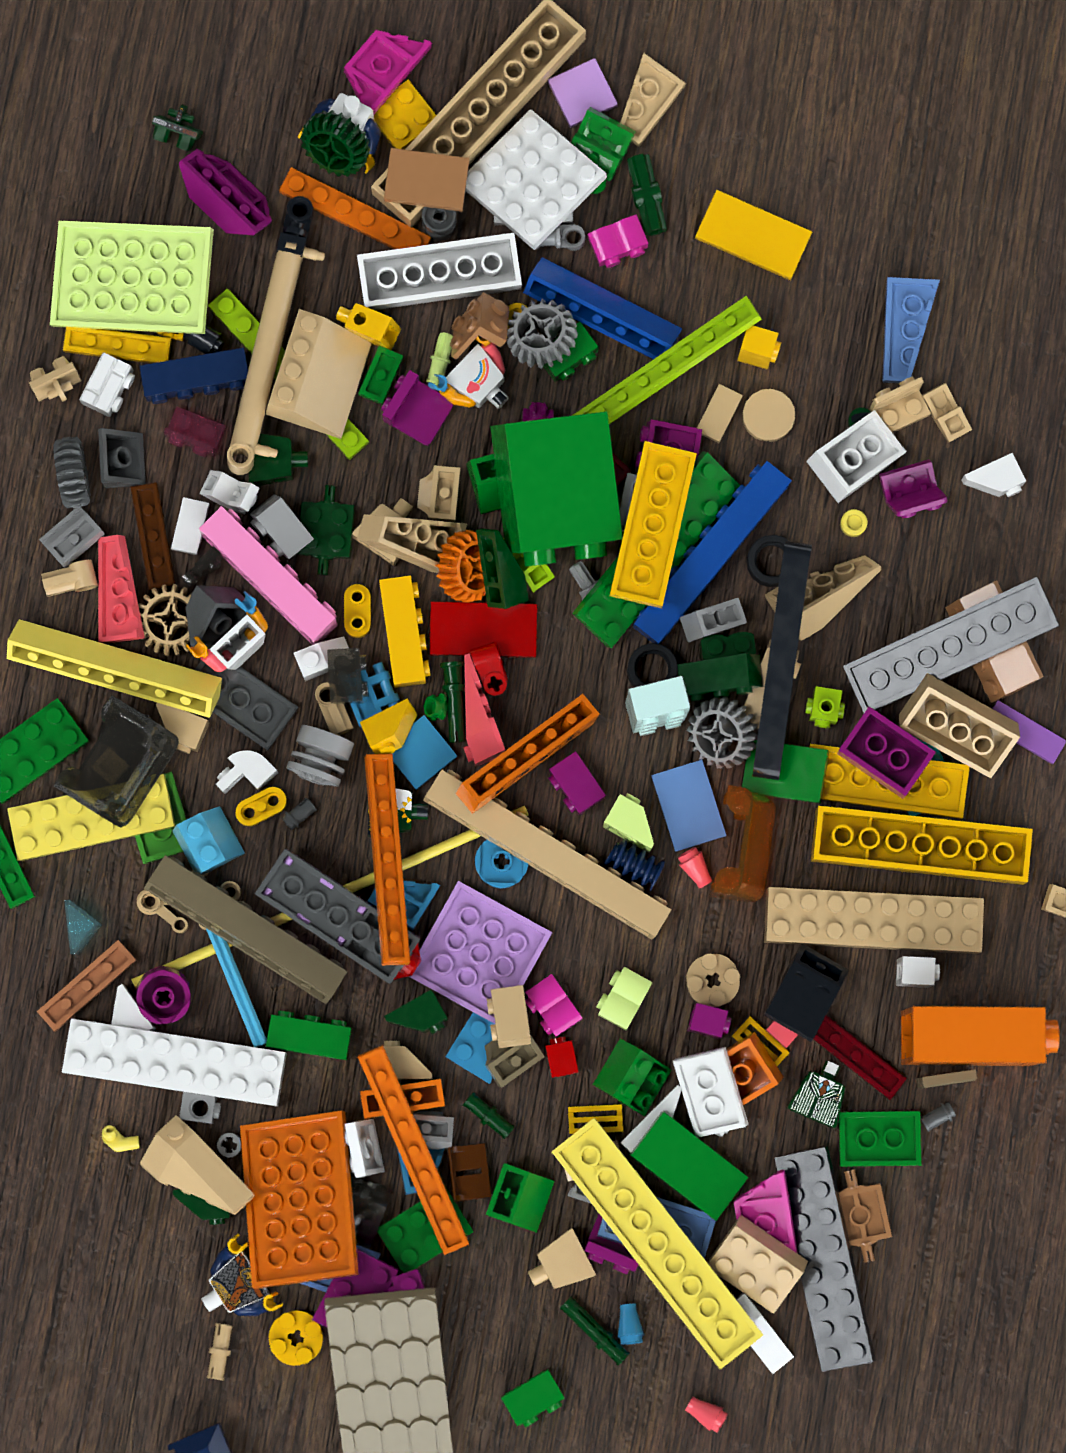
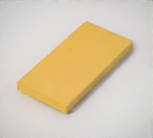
(753, 235)

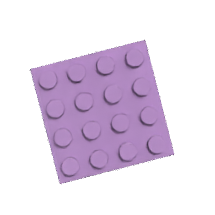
(478, 949)

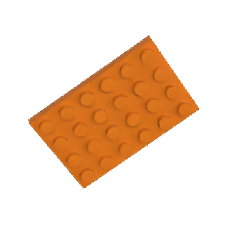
(302, 1200)

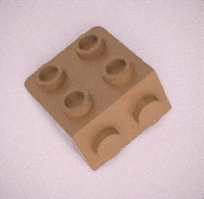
(484, 318)

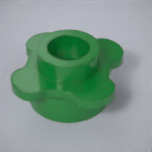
(436, 707)

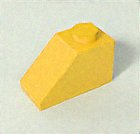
(390, 727)

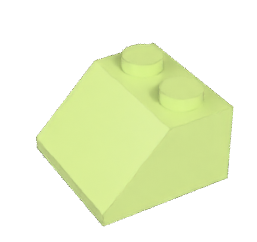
(629, 821)

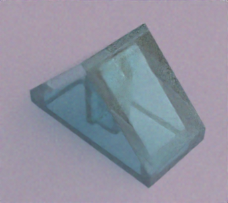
(80, 927)

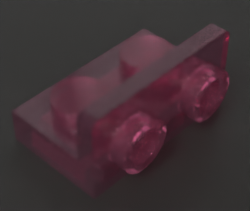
(194, 431)

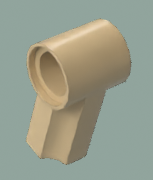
(78, 577)
(334, 714)

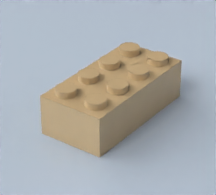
(959, 725)

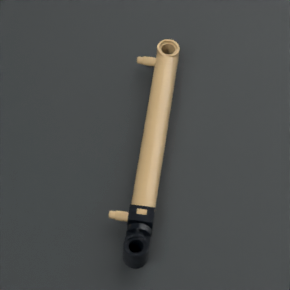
(270, 334)

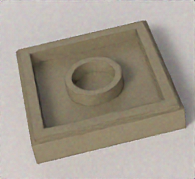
(946, 1079)

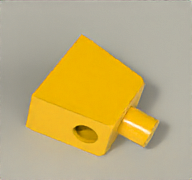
(370, 325)

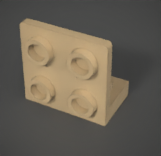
(902, 405)

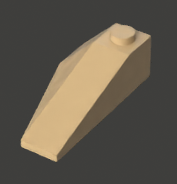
(831, 592)
(188, 1163)

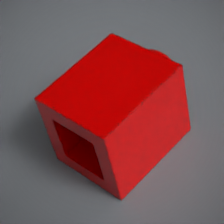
(561, 1057)

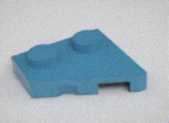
(416, 900)

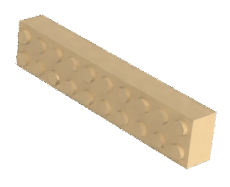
(495, 93)

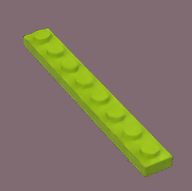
(245, 328)
(675, 360)

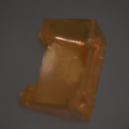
(748, 880)

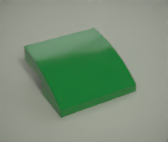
(603, 141)

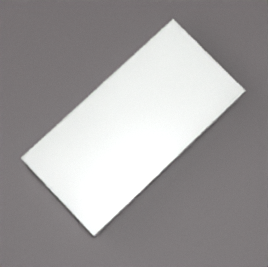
(187, 532)

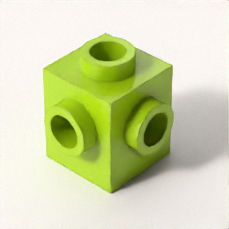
(831, 699)

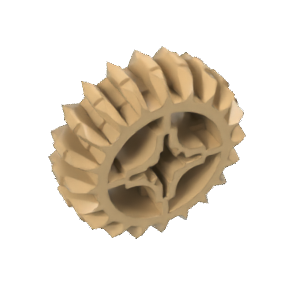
(158, 618)

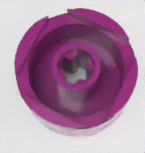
(163, 1010)

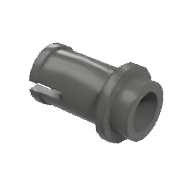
(299, 814)
(938, 1116)

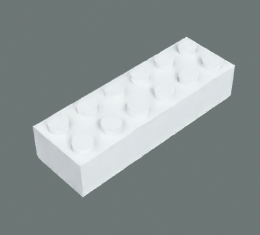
(439, 271)

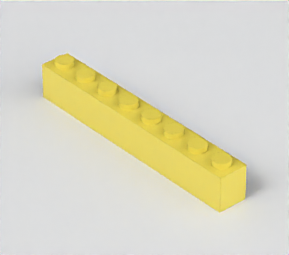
(114, 668)

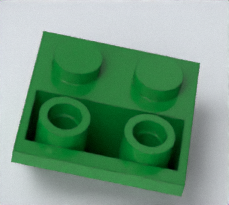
(484, 483)
(632, 1077)
(520, 1197)

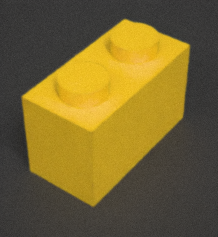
(759, 347)

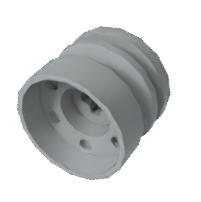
(320, 756)

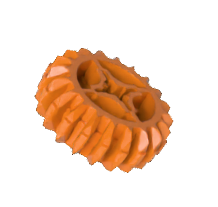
(461, 567)

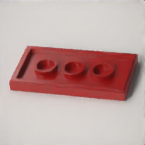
(466, 626)

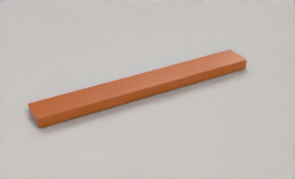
(387, 859)
(413, 1149)

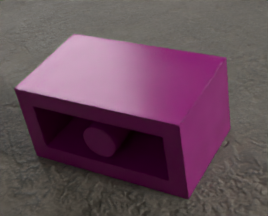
(576, 784)
(709, 1021)

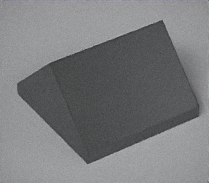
(121, 458)

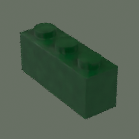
(721, 676)

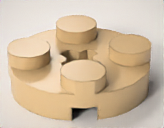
(708, 965)

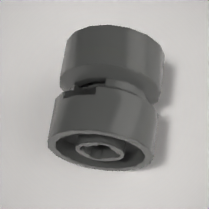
(438, 223)

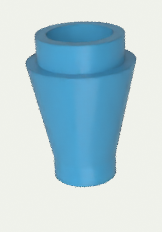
(630, 1327)

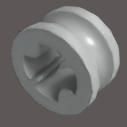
(222, 1150)

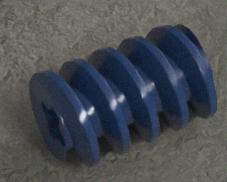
(635, 863)

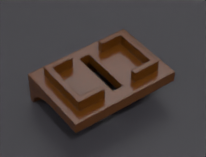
(464, 1159)

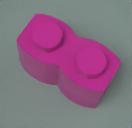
(618, 241)
(553, 1005)

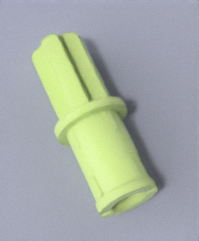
(440, 357)

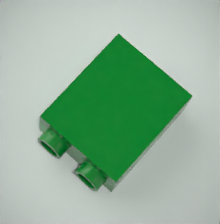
(557, 486)

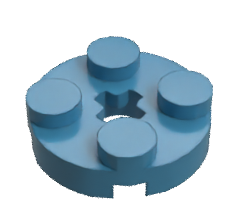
(491, 873)

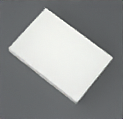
(710, 1092)

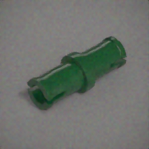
(488, 1115)

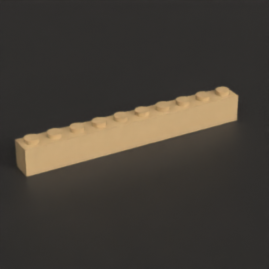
(552, 857)

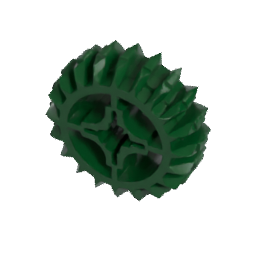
(335, 143)

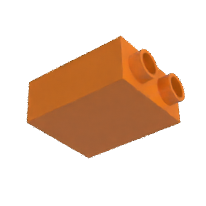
(977, 1036)

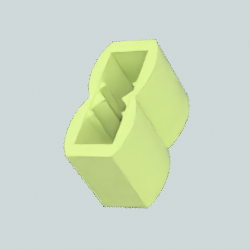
(624, 999)

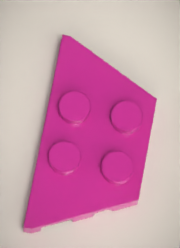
(383, 66)
(769, 1208)

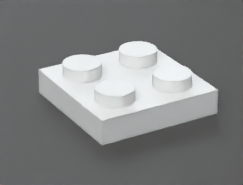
(364, 1148)

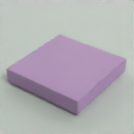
(581, 89)

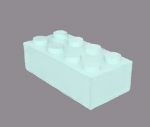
(657, 705)

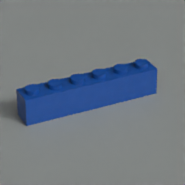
(602, 309)

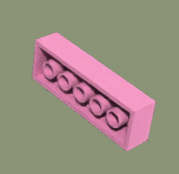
(264, 572)

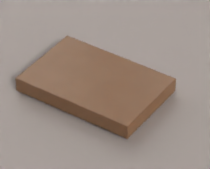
(426, 179)

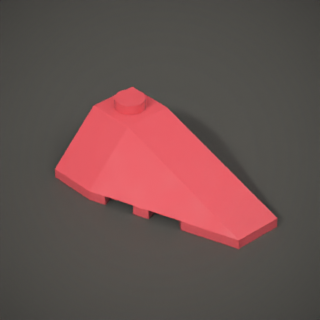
(481, 729)

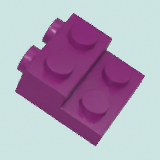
(670, 435)

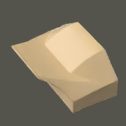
(440, 493)

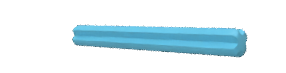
(238, 990)

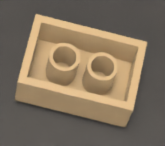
(757, 1264)

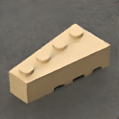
(407, 538)

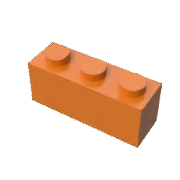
(419, 1096)

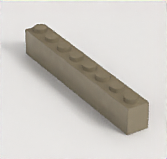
(245, 929)

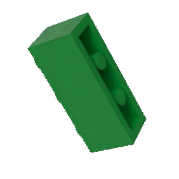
(309, 1035)

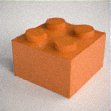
(752, 1068)

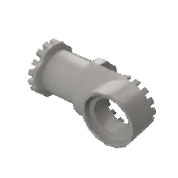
(558, 237)

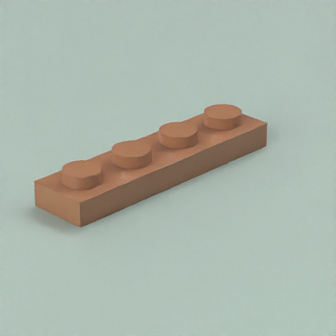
(86, 986)

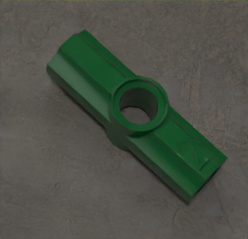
(646, 194)

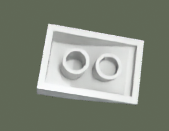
(855, 456)

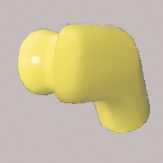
(117, 1141)

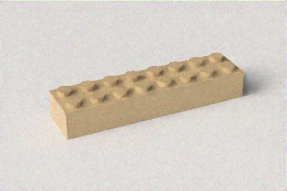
(874, 920)

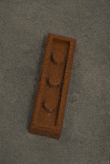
(153, 535)

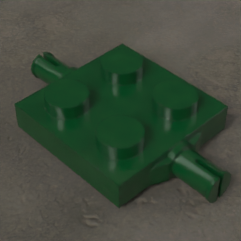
(331, 528)

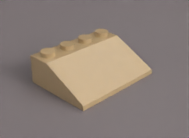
(318, 375)

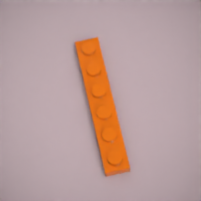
(352, 212)

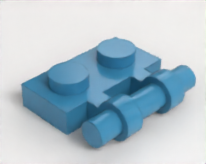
(371, 704)

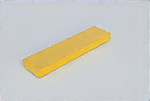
(117, 344)

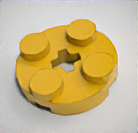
(281, 1344)

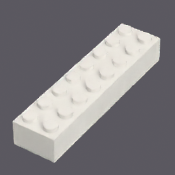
(174, 1062)

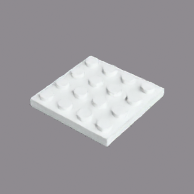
(533, 179)

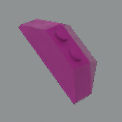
(224, 194)

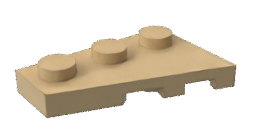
(650, 97)

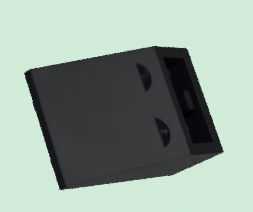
(806, 992)

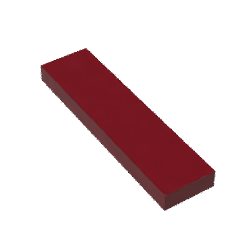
(859, 1058)

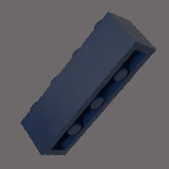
(194, 375)

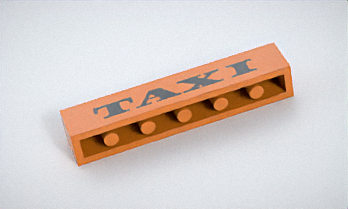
(527, 753)

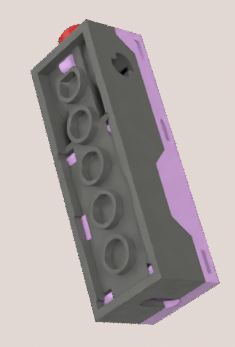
(332, 914)

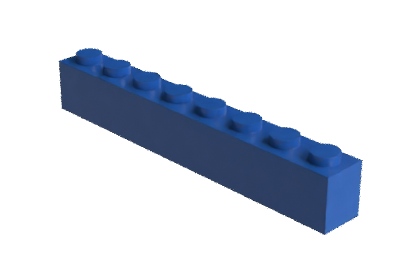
(714, 550)

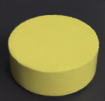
(853, 523)

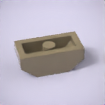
(510, 1062)

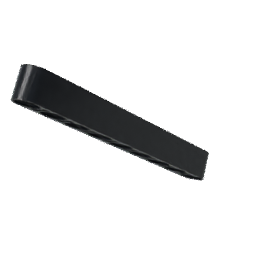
(782, 660)

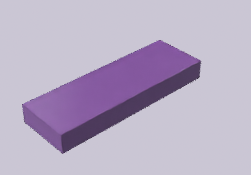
(1032, 735)

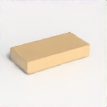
(719, 413)

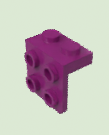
(416, 409)
(912, 489)
(611, 1251)

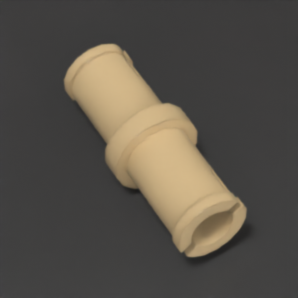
(219, 1351)

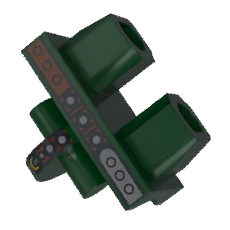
(165, 126)

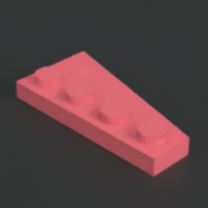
(117, 598)

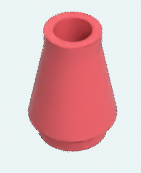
(694, 865)
(707, 1414)

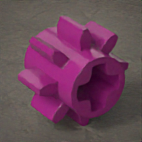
(537, 412)

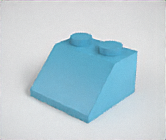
(208, 840)

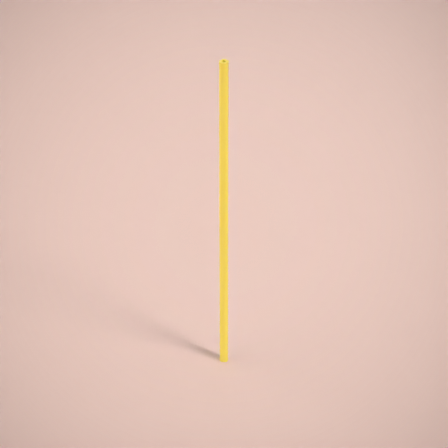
(352, 886)

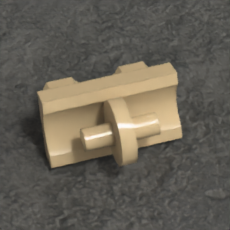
(55, 382)

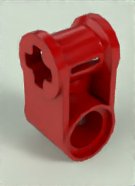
(488, 664)

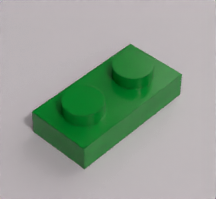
(381, 375)

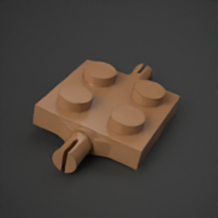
(864, 1214)

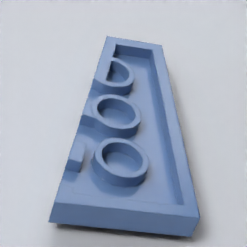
(906, 318)

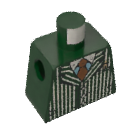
(819, 1096)

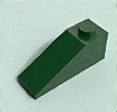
(502, 575)

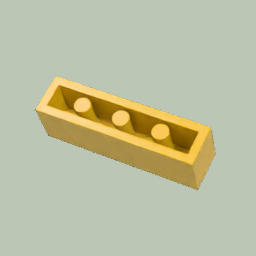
(402, 631)

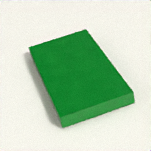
(688, 1166)

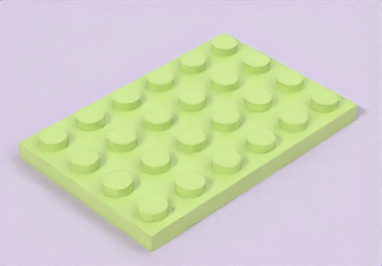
(131, 277)

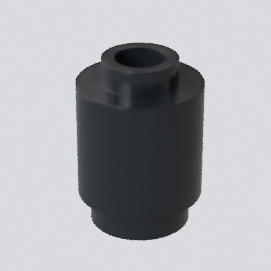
(205, 343)

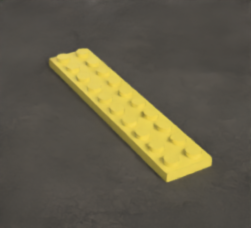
(657, 1243)

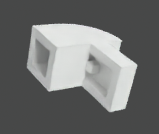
(229, 492)
(246, 764)

